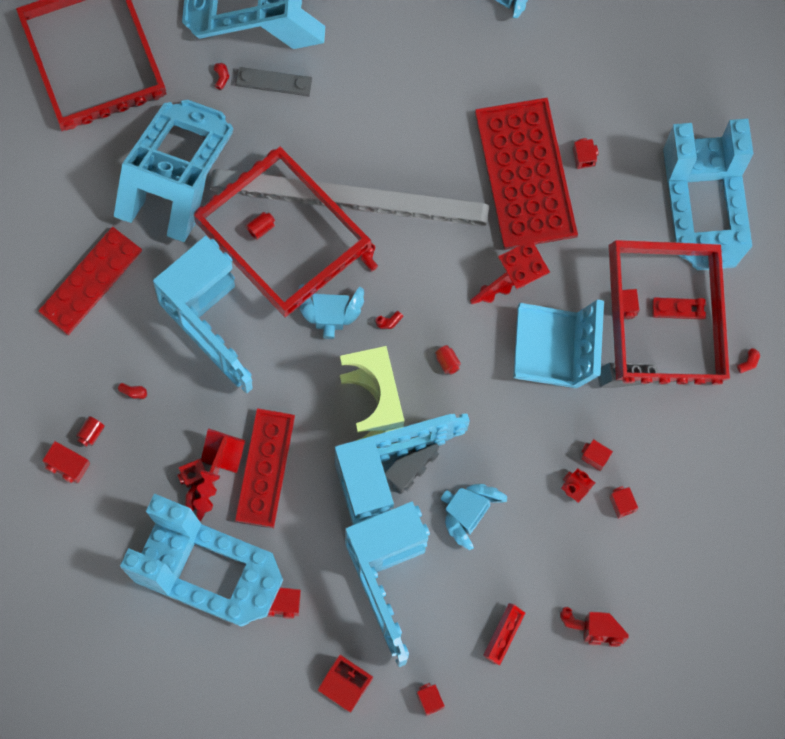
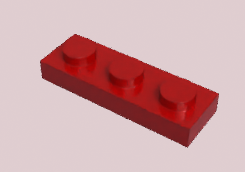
(504, 634)

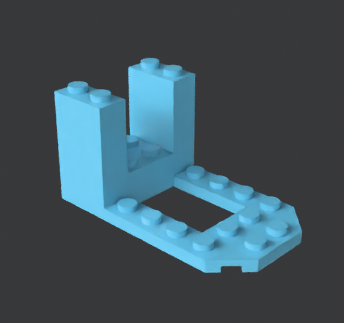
(278, 17)
(710, 160)
(167, 175)
(190, 290)
(361, 466)
(378, 546)
(168, 551)

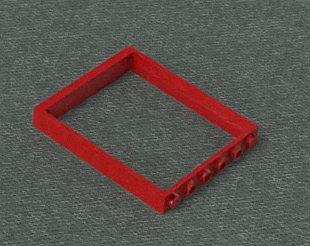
(103, 110)
(714, 255)
(319, 280)

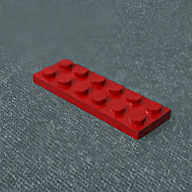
(90, 281)
(265, 468)

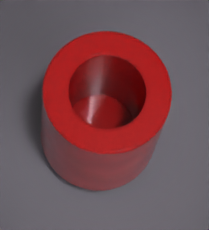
(260, 225)
(89, 431)

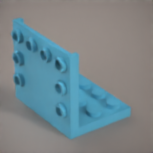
(558, 344)

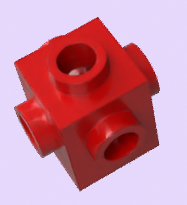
(577, 484)

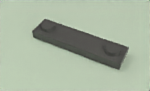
(274, 81)

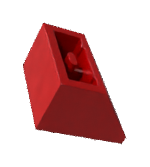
(604, 628)
(345, 683)

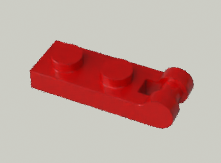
(678, 308)

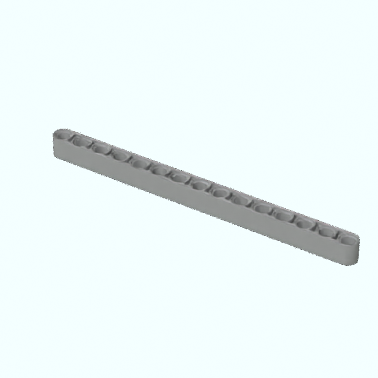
(358, 198)

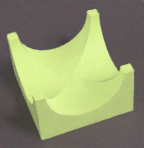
(378, 378)

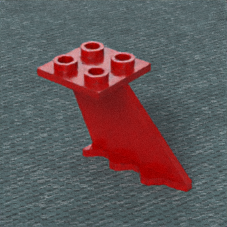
(522, 267)
(220, 452)

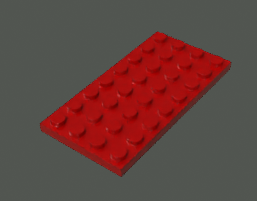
(526, 173)

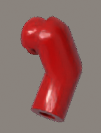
(223, 74)
(367, 258)
(388, 323)
(751, 363)
(133, 391)
(190, 497)
(570, 621)

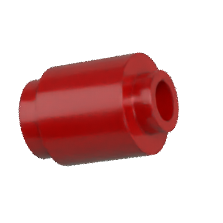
(448, 360)

